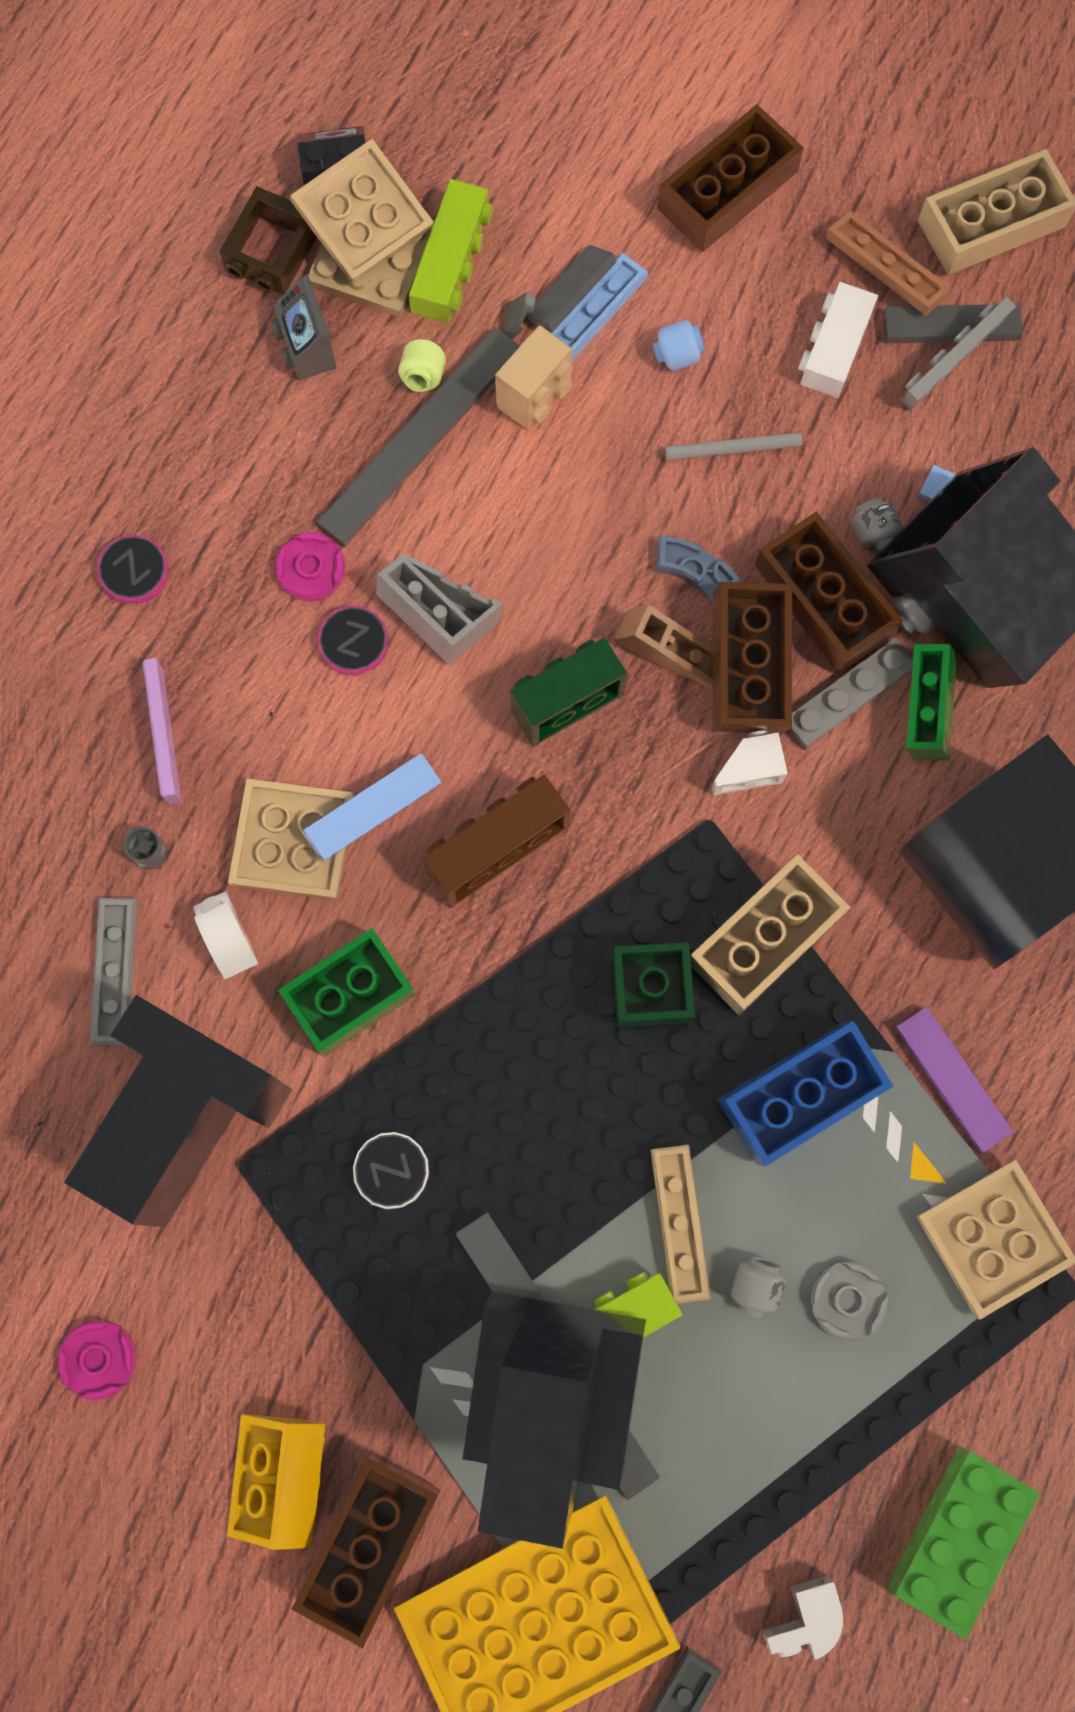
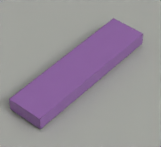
(953, 1080)

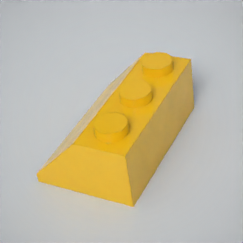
(276, 1481)

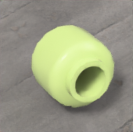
(422, 365)

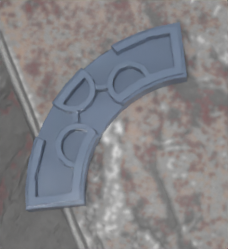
(693, 564)

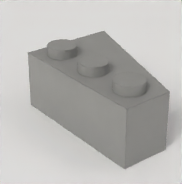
(436, 608)

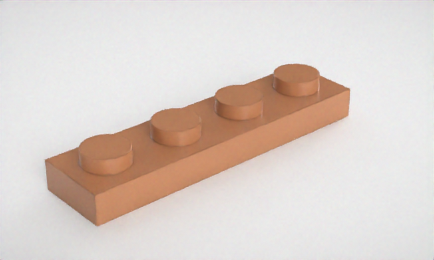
(888, 263)

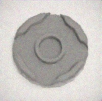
(849, 1301)

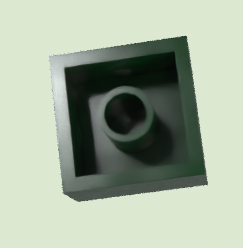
(653, 984)

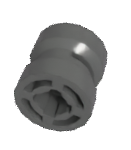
(140, 842)

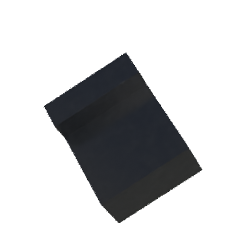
(991, 567)
(168, 1116)
(549, 1411)

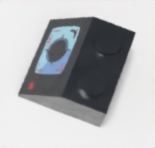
(325, 148)

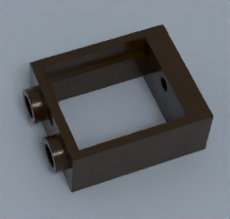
(277, 211)

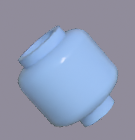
(679, 345)

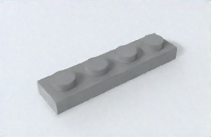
(966, 342)
(850, 693)

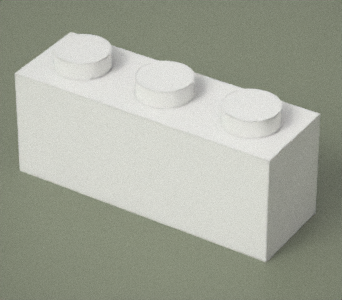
(837, 339)

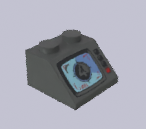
(303, 330)

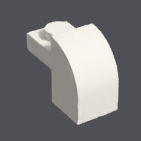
(224, 935)
(818, 1623)

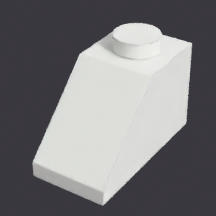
(753, 764)

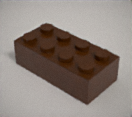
(729, 177)
(829, 592)
(752, 657)
(497, 839)
(366, 1550)

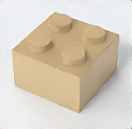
(534, 378)

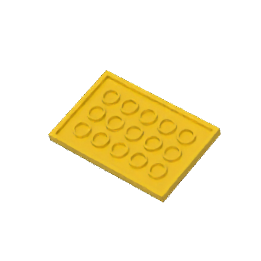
(539, 1622)

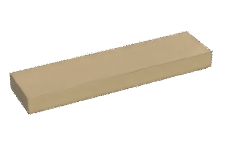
(680, 1224)

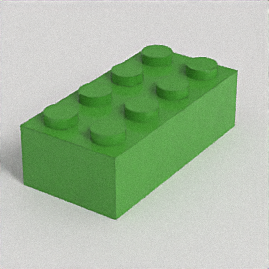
(962, 1542)

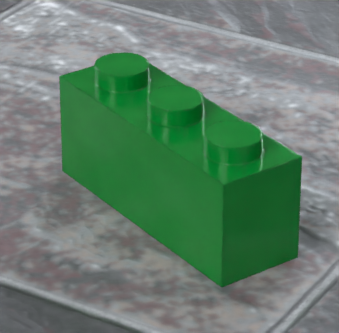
(931, 702)

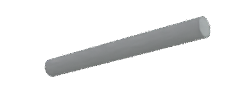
(733, 446)

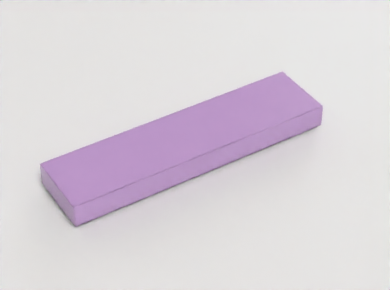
(161, 731)

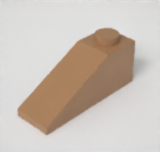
(666, 644)

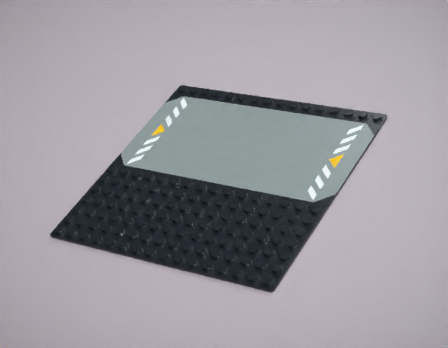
(550, 1129)

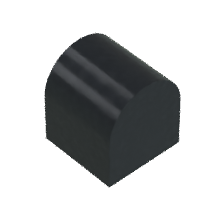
(1005, 853)

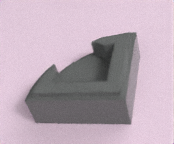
(516, 312)

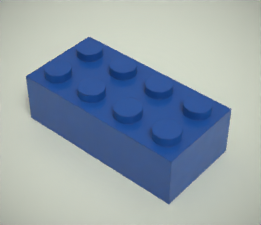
(805, 1093)

